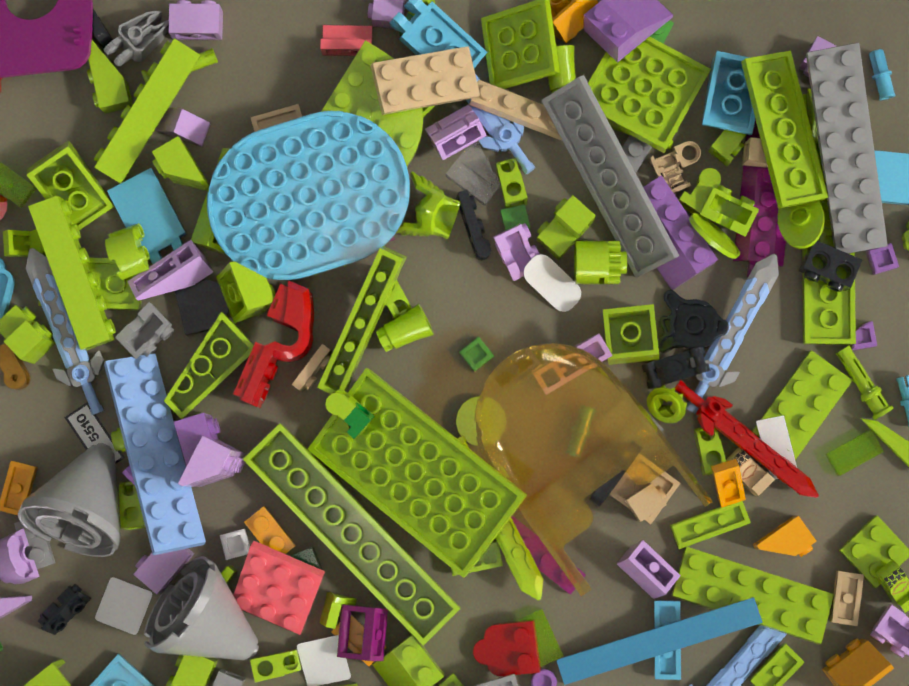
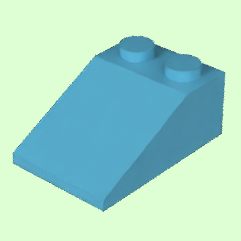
(727, 96)

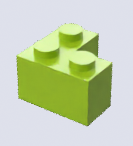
(568, 226)
(25, 335)

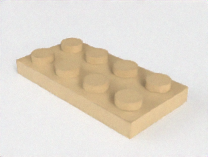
(425, 80)

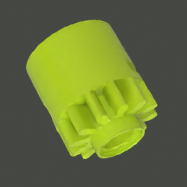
(599, 262)

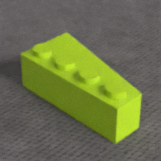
(212, 362)

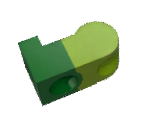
(350, 410)

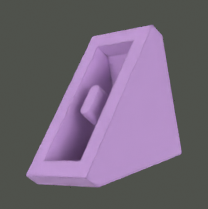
(185, 125)

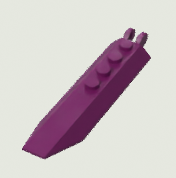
(764, 234)

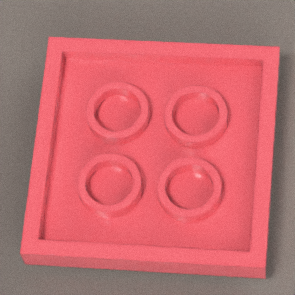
(277, 587)

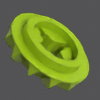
(667, 413)

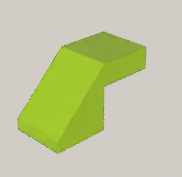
(18, 243)

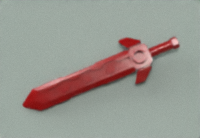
(713, 415)

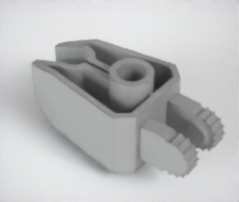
(138, 37)

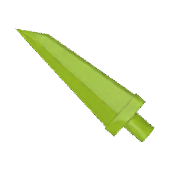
(894, 441)

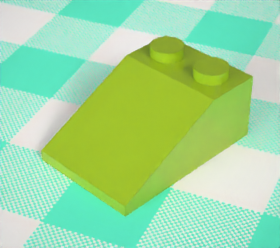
(68, 176)

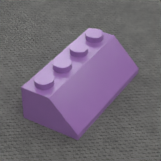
(692, 248)

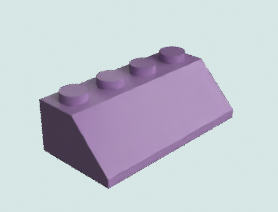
(211, 463)

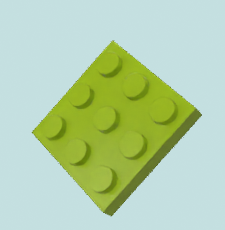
(520, 44)

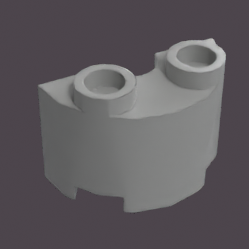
(145, 332)

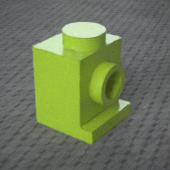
(727, 144)

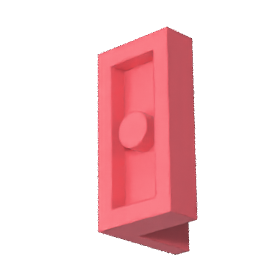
(344, 39)

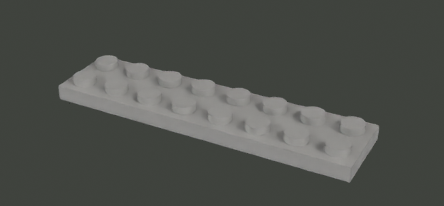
(846, 148)
(609, 176)

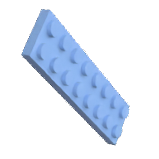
(154, 454)

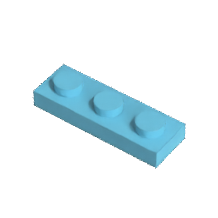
(668, 664)

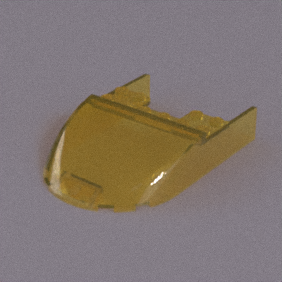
(560, 432)

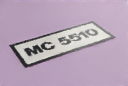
(90, 429)

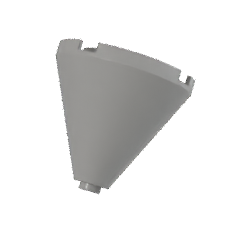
(78, 505)
(200, 617)

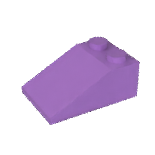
(624, 24)

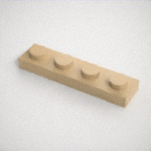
(514, 108)

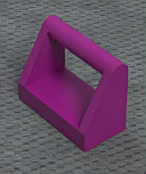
(373, 635)

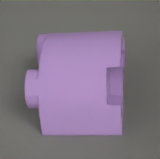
(515, 249)
(14, 564)
(894, 629)

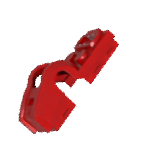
(294, 309)

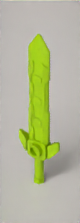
(518, 557)

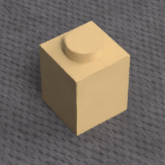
(646, 501)

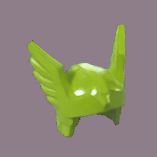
(433, 213)

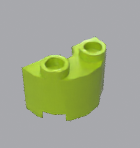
(730, 211)
(126, 250)

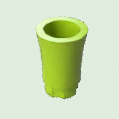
(566, 66)
(405, 329)

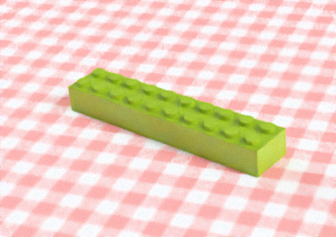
(352, 534)

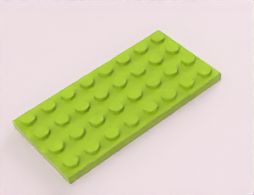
(419, 475)

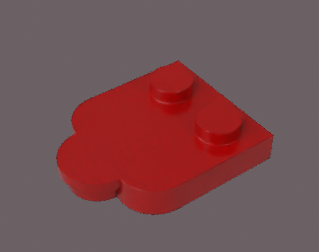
(509, 648)

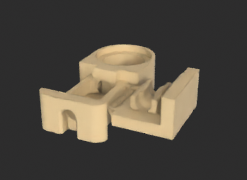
(672, 169)

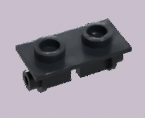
(56, 618)

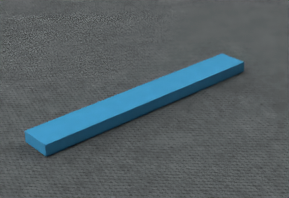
(659, 640)

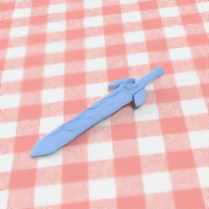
(505, 136)
(748, 657)

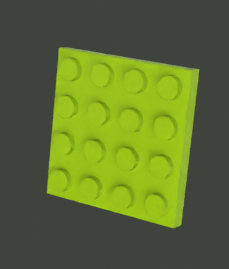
(648, 91)

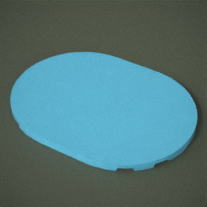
(308, 195)

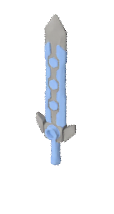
(739, 319)
(80, 369)

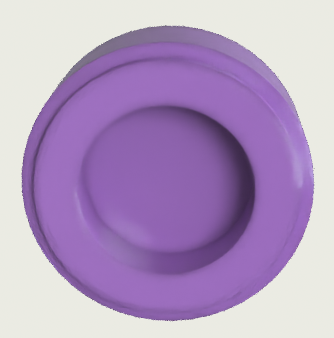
(544, 678)

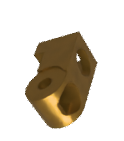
(15, 372)

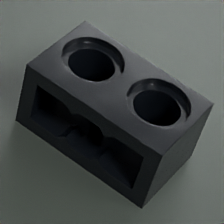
(831, 260)

